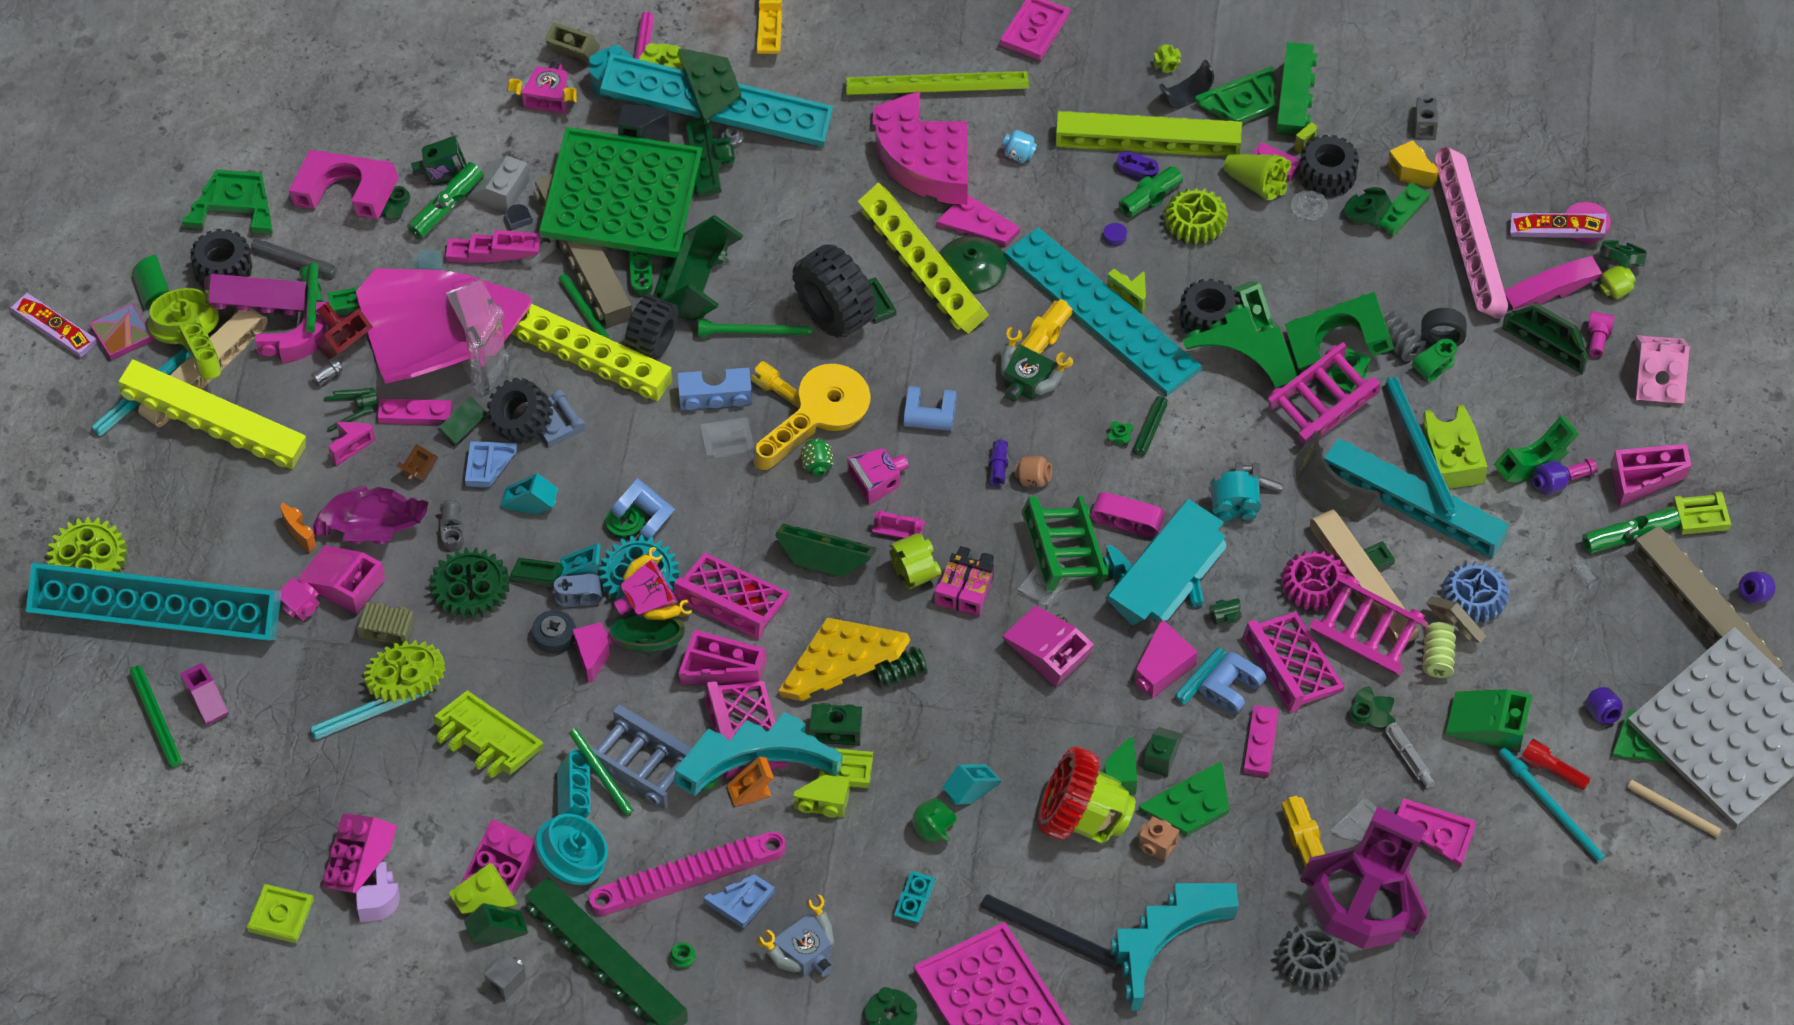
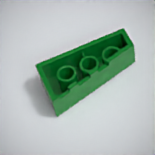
(1295, 88)

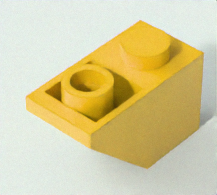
(1412, 165)

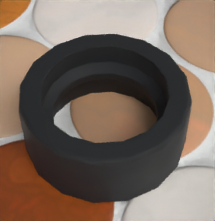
(1443, 317)

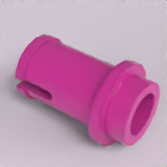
(1582, 469)

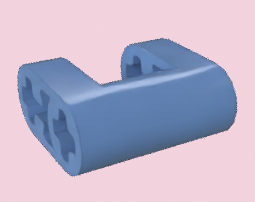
(929, 417)
(649, 502)
(1231, 667)

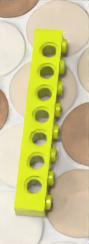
(971, 311)
(594, 352)

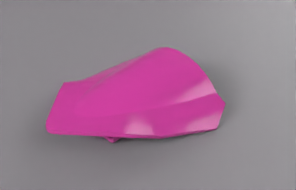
(416, 323)

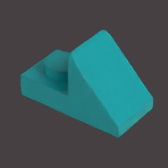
(581, 561)

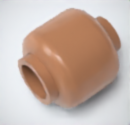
(1033, 471)

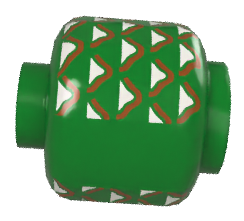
(817, 457)

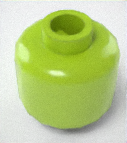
(1617, 282)

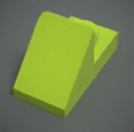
(1131, 291)

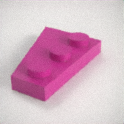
(979, 221)
(1444, 831)

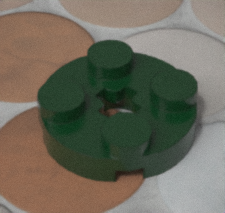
(1367, 207)
(1624, 254)
(887, 1000)

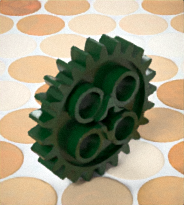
(446, 584)

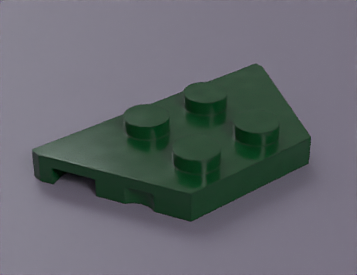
(710, 82)

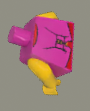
(648, 591)

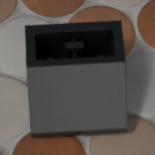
(644, 122)

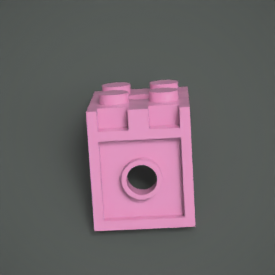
(1662, 355)

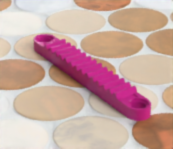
(687, 873)

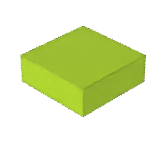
(1304, 136)

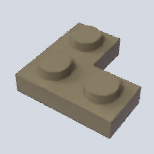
(1454, 614)

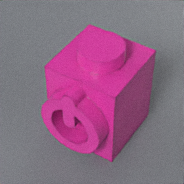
(299, 598)

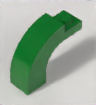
(1519, 464)

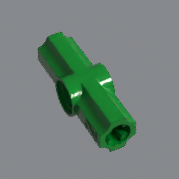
(1150, 191)

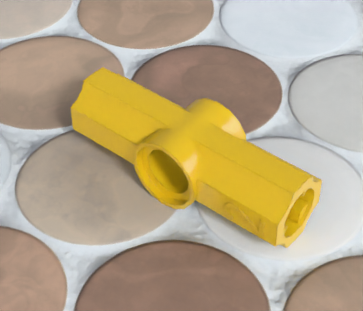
(1047, 328)
(1302, 830)

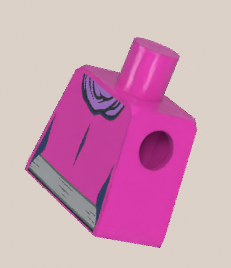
(876, 473)

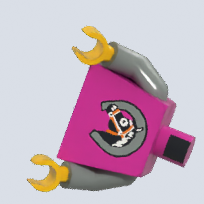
(545, 89)

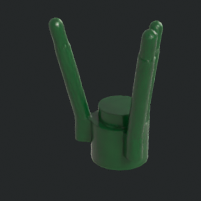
(364, 398)

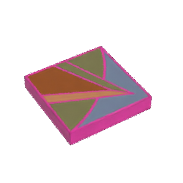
(121, 331)

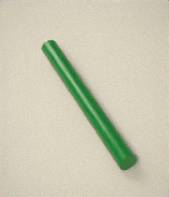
(312, 297)
(582, 305)
(601, 772)

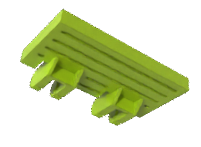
(486, 728)

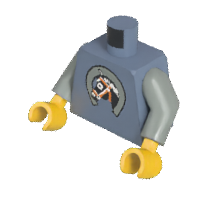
(804, 944)

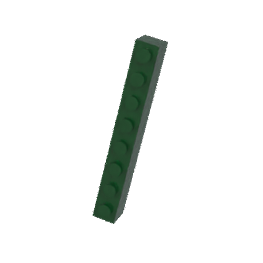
(603, 956)

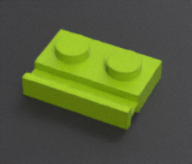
(855, 766)

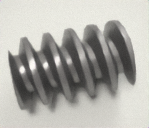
(1403, 339)

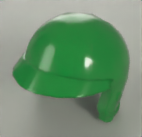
(932, 820)

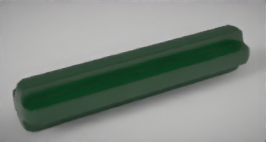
(1150, 426)

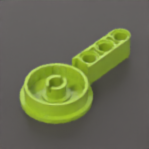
(186, 320)

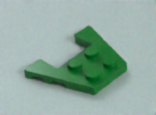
(232, 193)

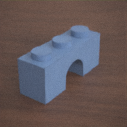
(732, 392)

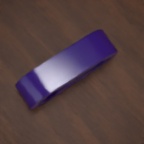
(1138, 165)

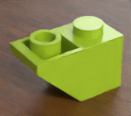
(823, 796)

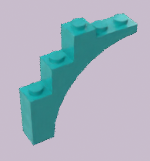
(783, 742)
(1187, 907)

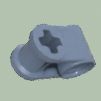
(580, 590)

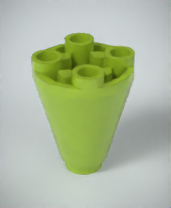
(1259, 173)

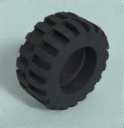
(834, 291)

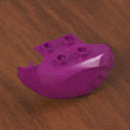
(369, 514)

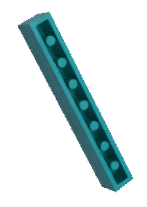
(1417, 499)

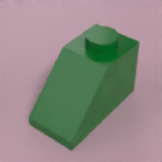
(1252, 296)
(1122, 766)

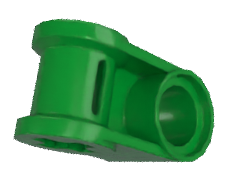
(1435, 360)

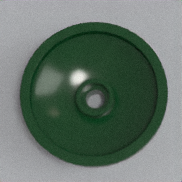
(980, 271)
(645, 635)

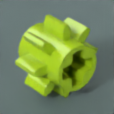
(1167, 58)

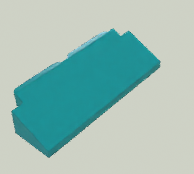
(1163, 571)

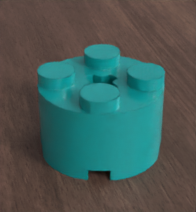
(598, 65)
(1235, 496)

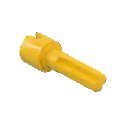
(769, 379)

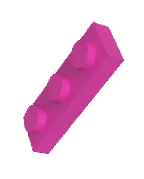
(414, 411)
(1261, 741)

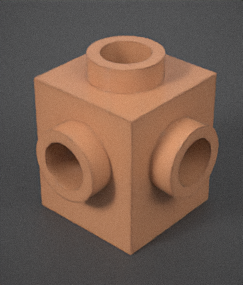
(1158, 838)

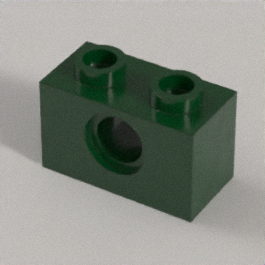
(844, 733)

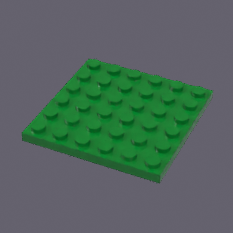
(621, 192)

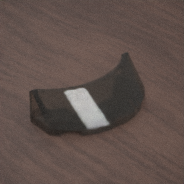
(1329, 490)

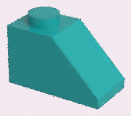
(530, 495)
(970, 783)

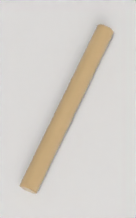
(1674, 808)

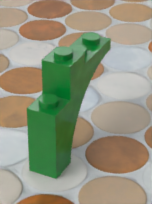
(1240, 334)

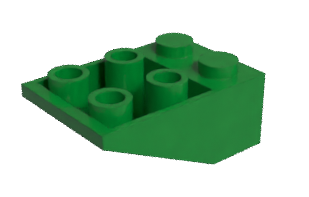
(1490, 717)

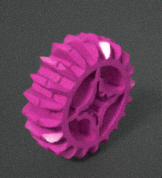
(1315, 573)

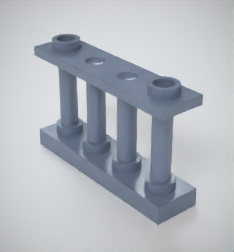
(644, 734)

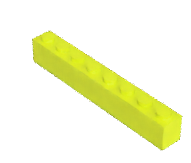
(212, 414)

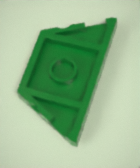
(1242, 98)
(1192, 802)

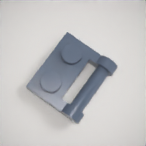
(557, 430)

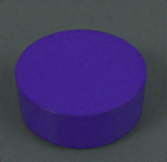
(1115, 234)

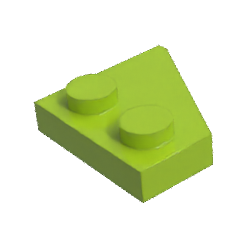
(483, 887)

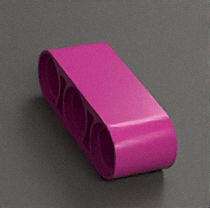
(1127, 514)

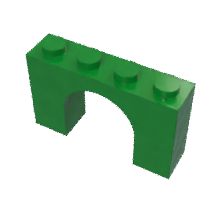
(1362, 313)

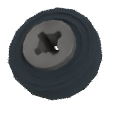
(544, 633)

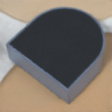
(518, 216)

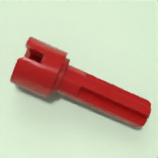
(1540, 757)

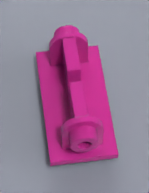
(897, 526)

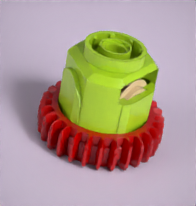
(1084, 800)

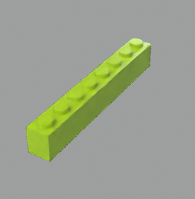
(1148, 134)

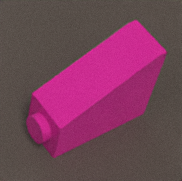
(1164, 661)

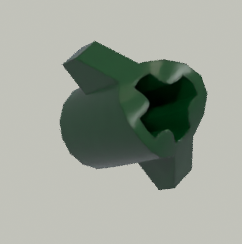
(1225, 611)

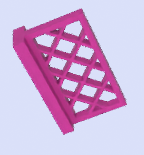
(721, 606)
(1276, 665)
(719, 715)

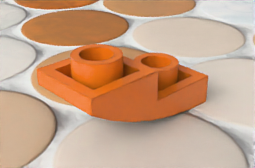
(294, 523)

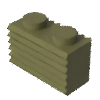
(571, 42)
(385, 623)

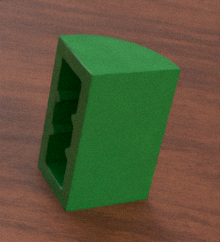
(149, 280)

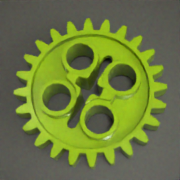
(88, 552)
(404, 671)

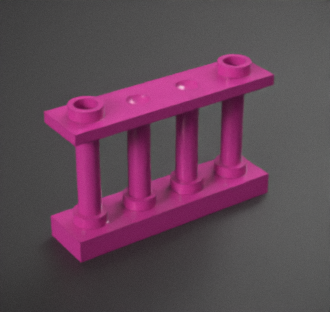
(1328, 417)
(1348, 637)

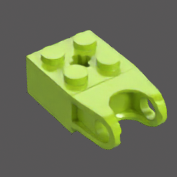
(1456, 448)

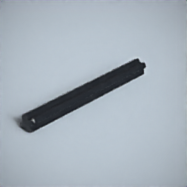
(1049, 931)

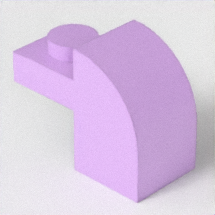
(378, 900)

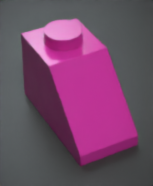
(593, 648)

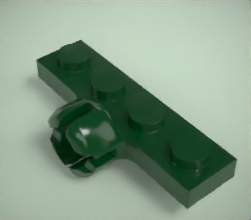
(714, 155)

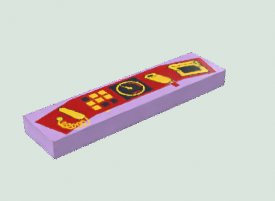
(1558, 225)
(53, 325)

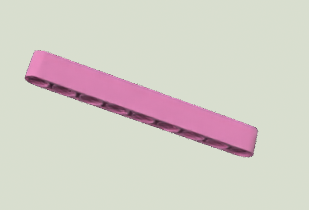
(1471, 233)

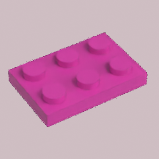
(1035, 28)

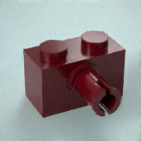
(341, 331)

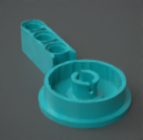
(571, 830)

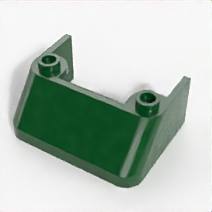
(686, 277)

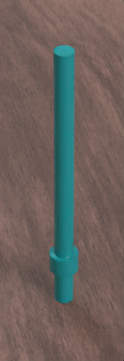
(1519, 769)

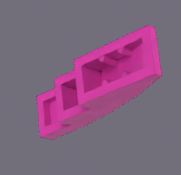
(495, 248)
(1553, 282)

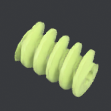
(1439, 650)

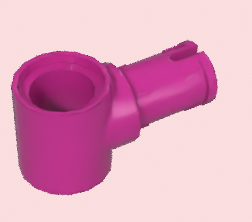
(1600, 329)

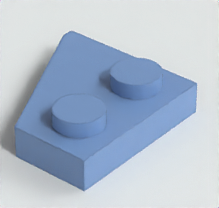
(487, 462)
(741, 900)

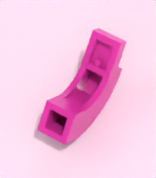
(293, 344)

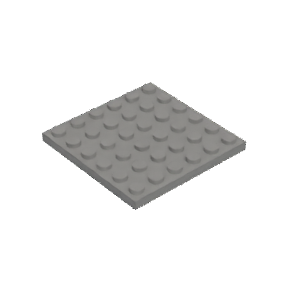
(1726, 726)

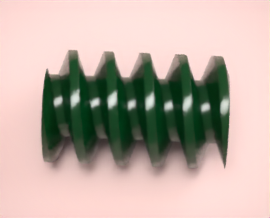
(905, 664)

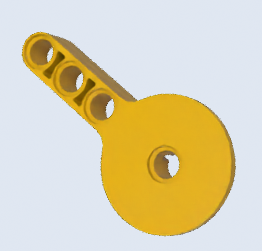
(817, 410)

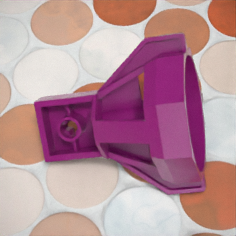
(1379, 860)

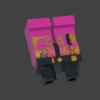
(966, 581)

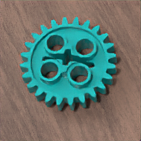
(613, 567)

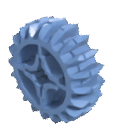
(1491, 593)

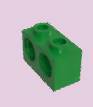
(1358, 362)

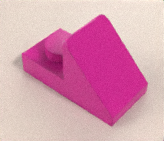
(352, 440)

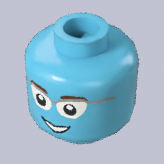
(1019, 146)

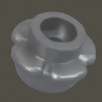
(734, 134)

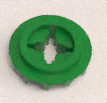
(636, 522)

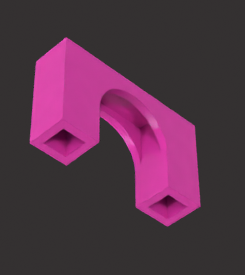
(325, 168)

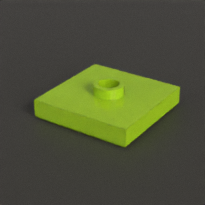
(280, 913)

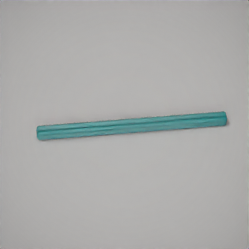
(1421, 446)

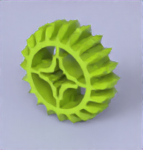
(1195, 215)

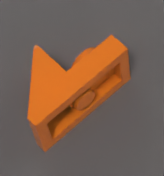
(751, 783)

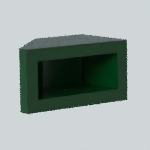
(1162, 751)
(494, 924)

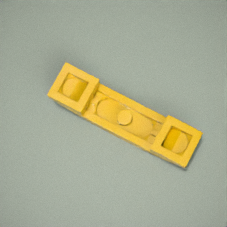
(769, 27)

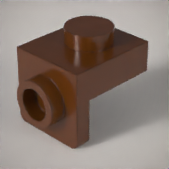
(418, 463)

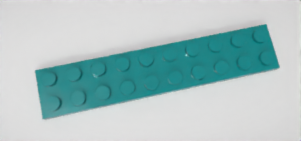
(756, 111)
(1103, 311)

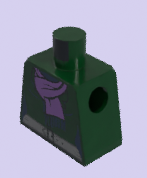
(440, 161)

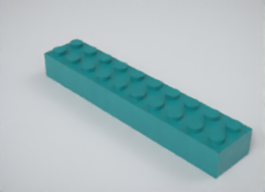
(153, 601)

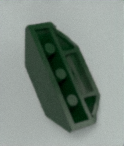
(1548, 334)
(823, 551)

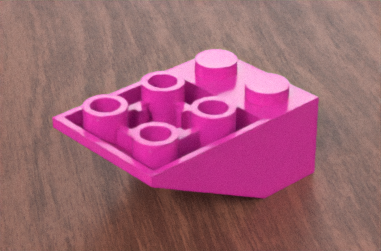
(344, 576)
(1049, 644)
(508, 850)
(357, 851)

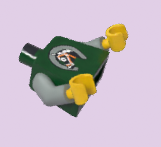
(1028, 371)

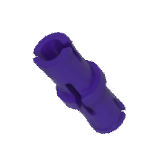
(998, 462)

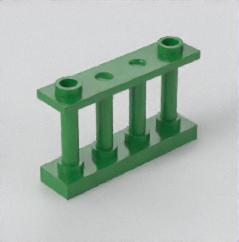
(1047, 554)

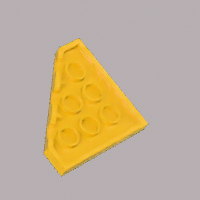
(839, 652)

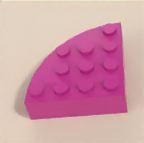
(926, 157)

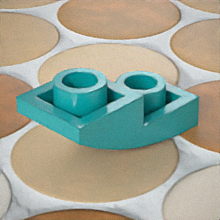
(1116, 562)
(915, 897)

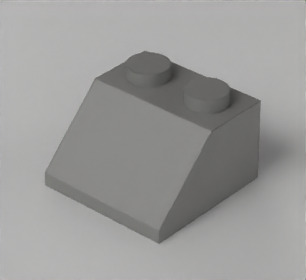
(501, 184)

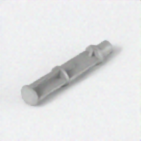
(1409, 754)

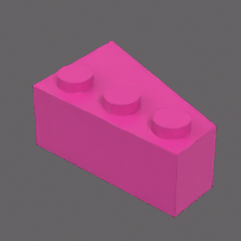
(1648, 470)
(721, 660)

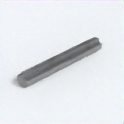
(292, 257)

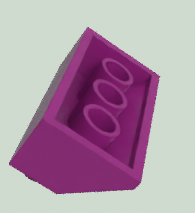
(254, 293)

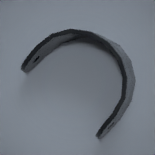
(1185, 92)

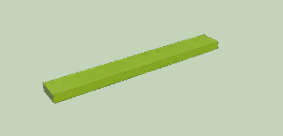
(937, 82)

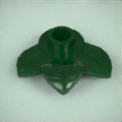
(395, 205)
(1374, 707)

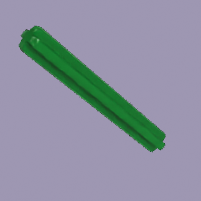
(155, 716)

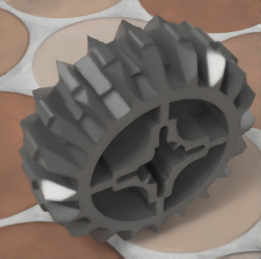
(1310, 965)

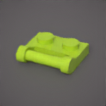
(1702, 518)

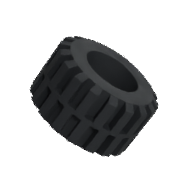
(1333, 152)
(219, 246)
(1206, 296)
(651, 326)
(508, 399)

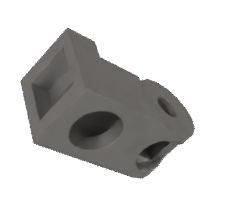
(1426, 118)

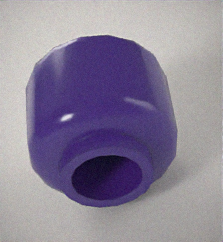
(1550, 477)
(1756, 587)
(1604, 705)

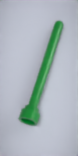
(708, 328)

